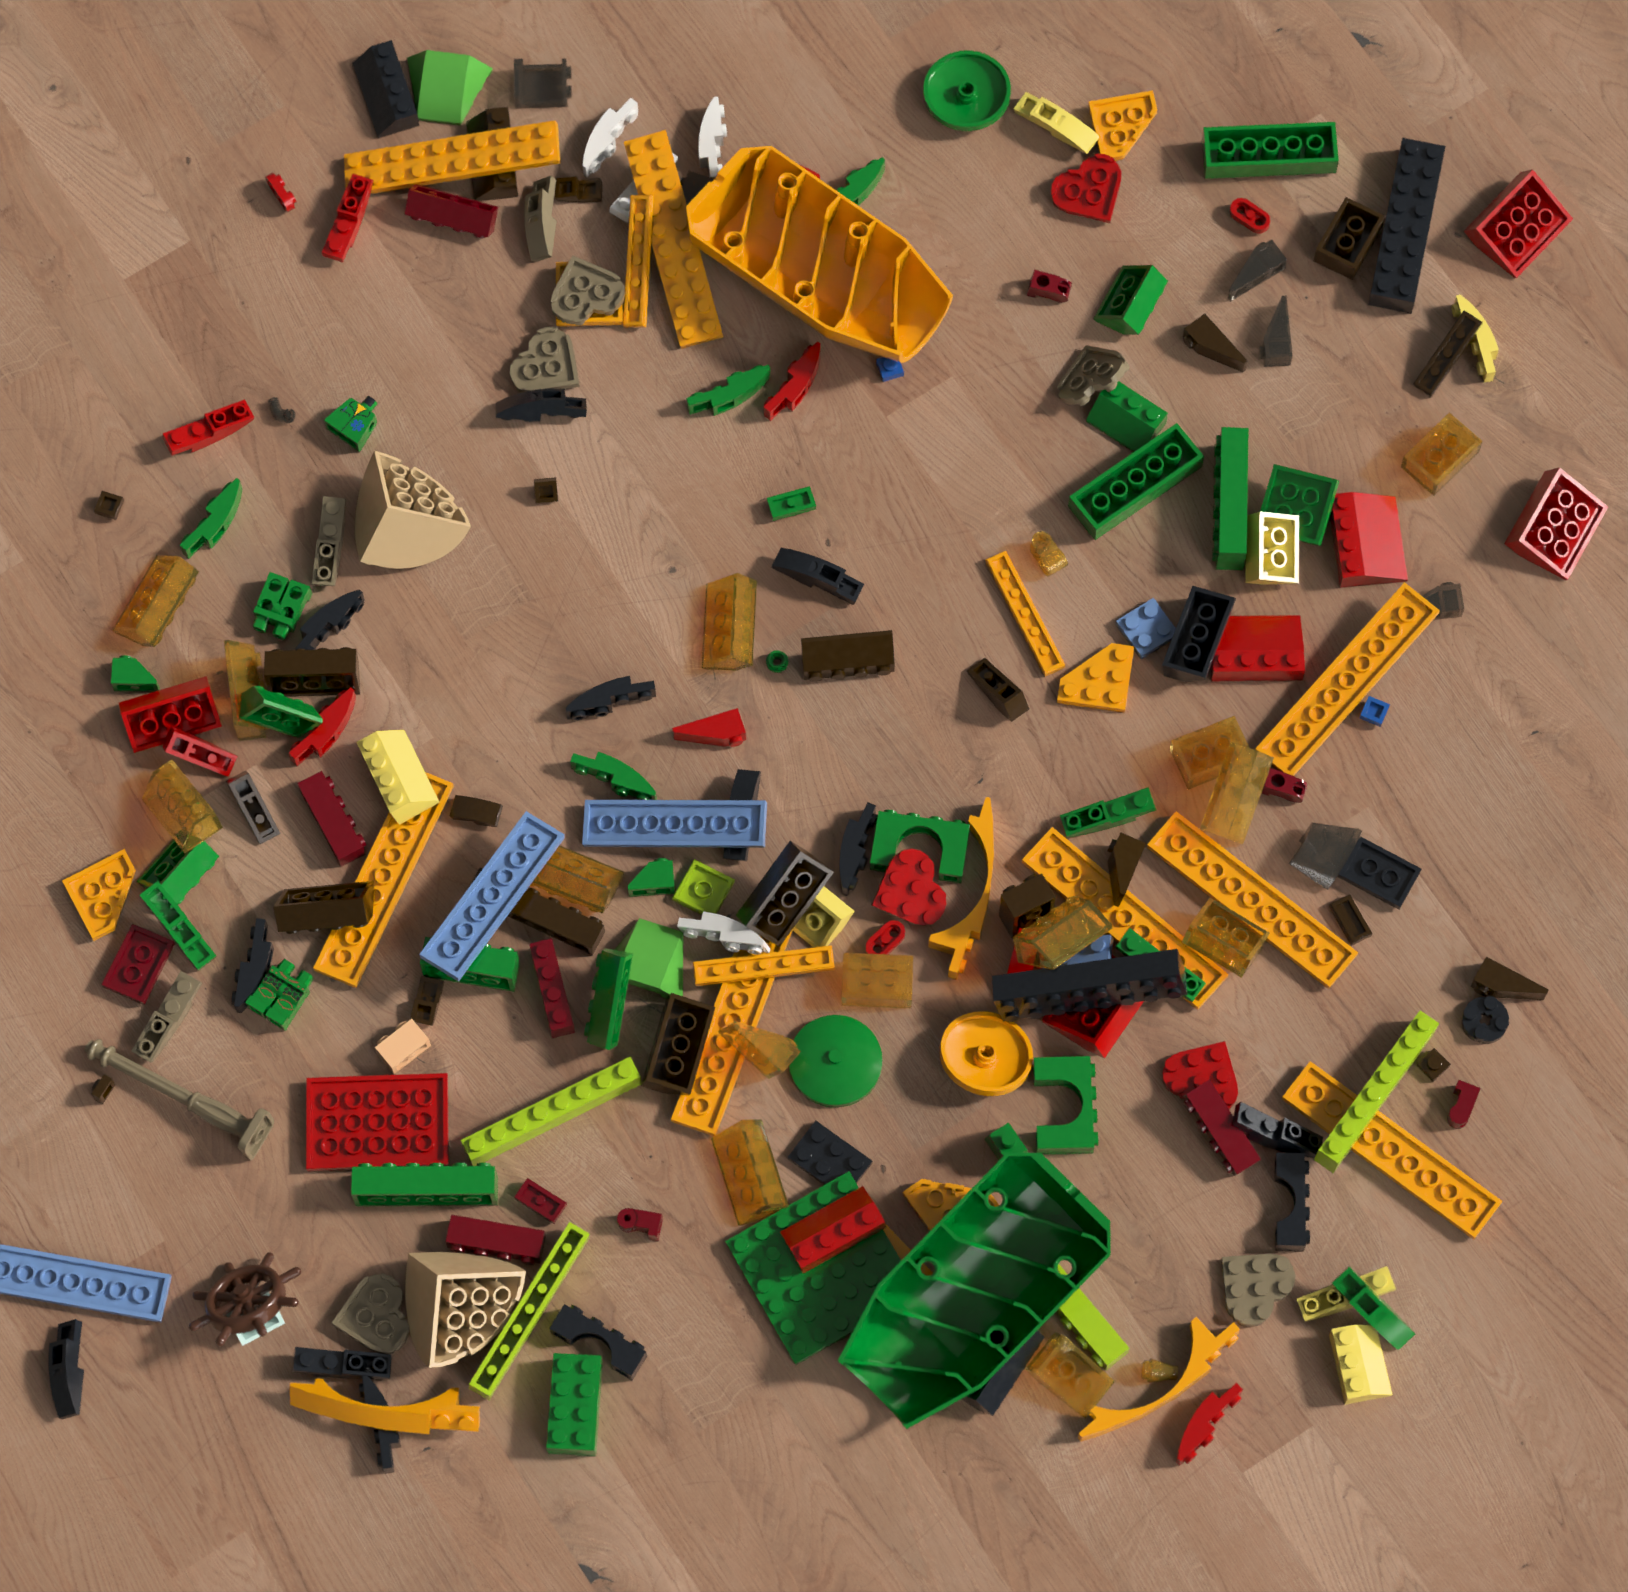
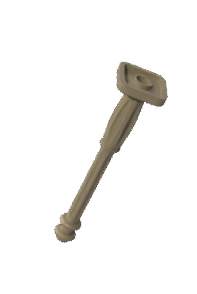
(250, 1131)

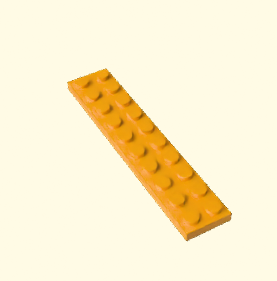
(456, 157)
(676, 256)
(1348, 679)
(389, 868)
(1075, 874)
(1252, 897)
(720, 1060)
(1396, 1153)

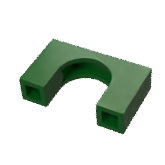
(894, 827)
(1076, 1075)

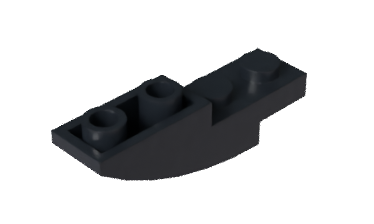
(531, 404)
(818, 572)
(333, 617)
(600, 698)
(744, 788)
(851, 854)
(253, 972)
(1276, 1134)
(341, 1364)
(64, 1373)
(387, 1438)

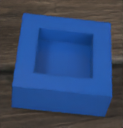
(889, 369)
(1374, 711)

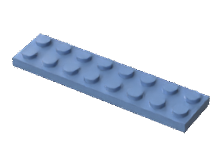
(675, 823)
(492, 896)
(83, 1283)

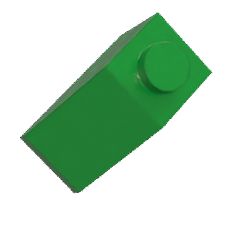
(131, 676)
(654, 879)

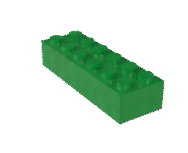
(1270, 150)
(1135, 481)
(1230, 498)
(424, 1185)

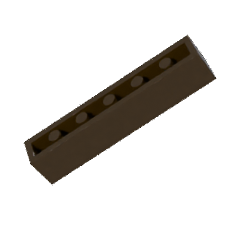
(557, 921)

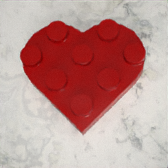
(1090, 190)
(909, 889)
(1195, 1066)

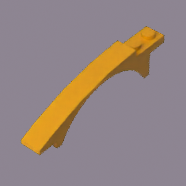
(959, 937)
(1204, 1348)
(436, 1413)

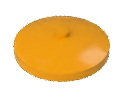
(986, 1054)

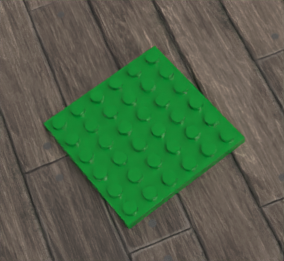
(825, 1302)

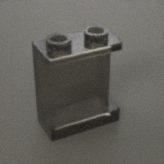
(542, 85)

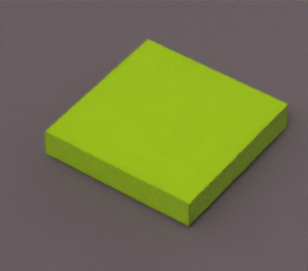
(703, 889)

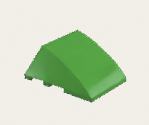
(445, 85)
(656, 957)

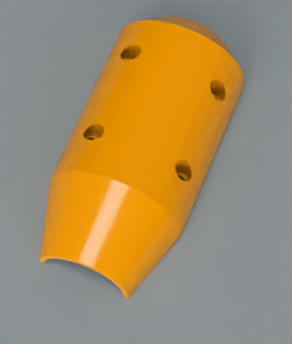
(818, 254)

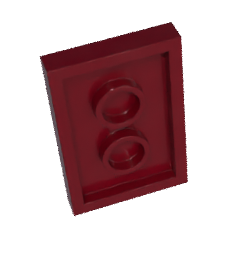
(138, 964)

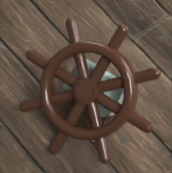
(250, 1307)

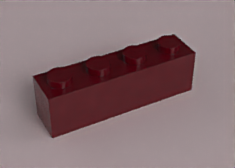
(451, 211)
(331, 818)
(552, 988)
(1216, 1121)
(495, 1239)

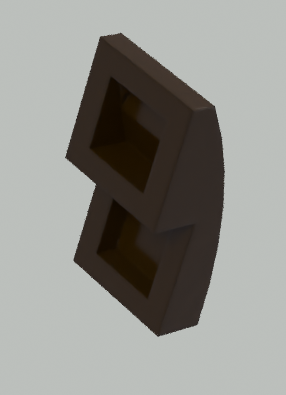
(574, 190)
(476, 810)
(427, 1000)

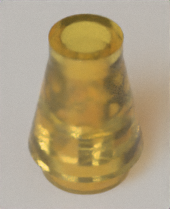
(1158, 1371)

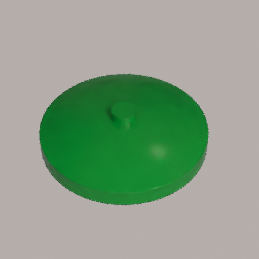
(967, 90)
(836, 1061)

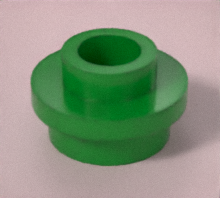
(777, 655)

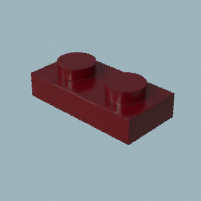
(540, 1201)

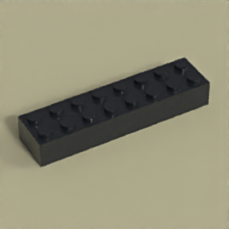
(1406, 225)
(1089, 985)

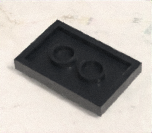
(1379, 873)
(828, 1156)

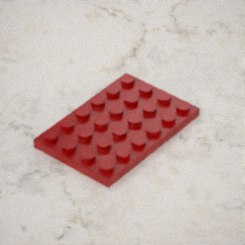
(376, 1121)

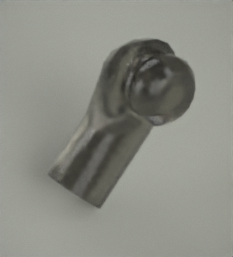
(286, 416)

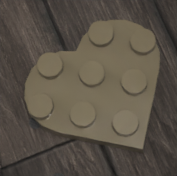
(586, 291)
(546, 363)
(1090, 372)
(1254, 1285)
(374, 1315)

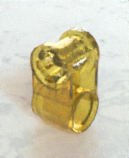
(1049, 557)

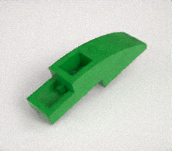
(863, 181)
(738, 390)
(220, 515)
(623, 778)
(1108, 814)
(1134, 944)
(1373, 1308)

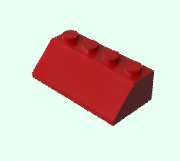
(183, 706)
(833, 1229)

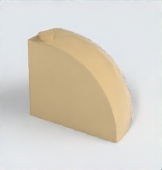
(405, 516)
(458, 1303)

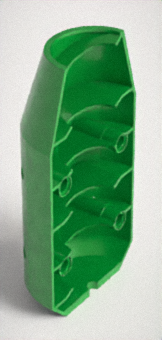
(994, 1270)

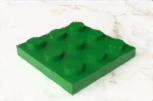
(1301, 495)

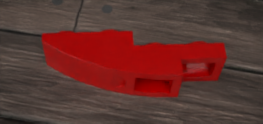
(349, 218)
(800, 378)
(210, 429)
(323, 737)
(1199, 1429)

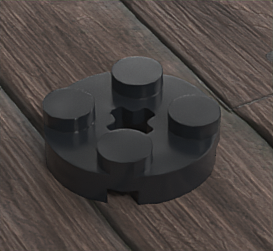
(1489, 1007)

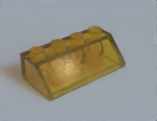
(156, 600)
(729, 623)
(243, 674)
(1236, 793)
(180, 807)
(579, 879)
(1060, 933)
(749, 1171)

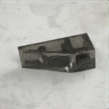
(1262, 264)
(1277, 340)
(1447, 599)

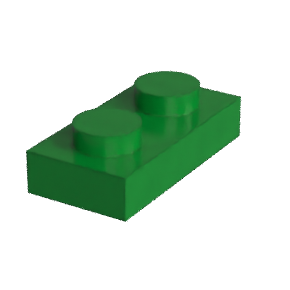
(791, 503)

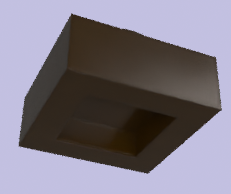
(546, 490)
(109, 505)
(1433, 1065)
(102, 1088)

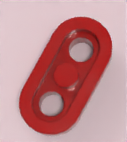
(277, 185)
(1250, 216)
(884, 940)

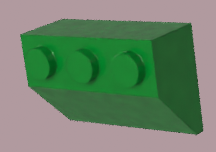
(1131, 299)
(1127, 417)
(278, 712)
(179, 870)

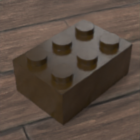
(1349, 238)
(1025, 903)

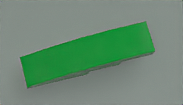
(178, 925)

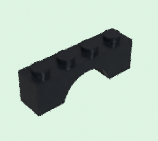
(1291, 1231)
(573, 1326)

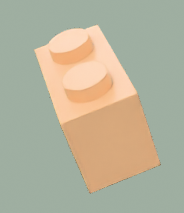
(402, 1045)

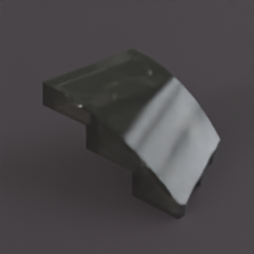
(1325, 851)

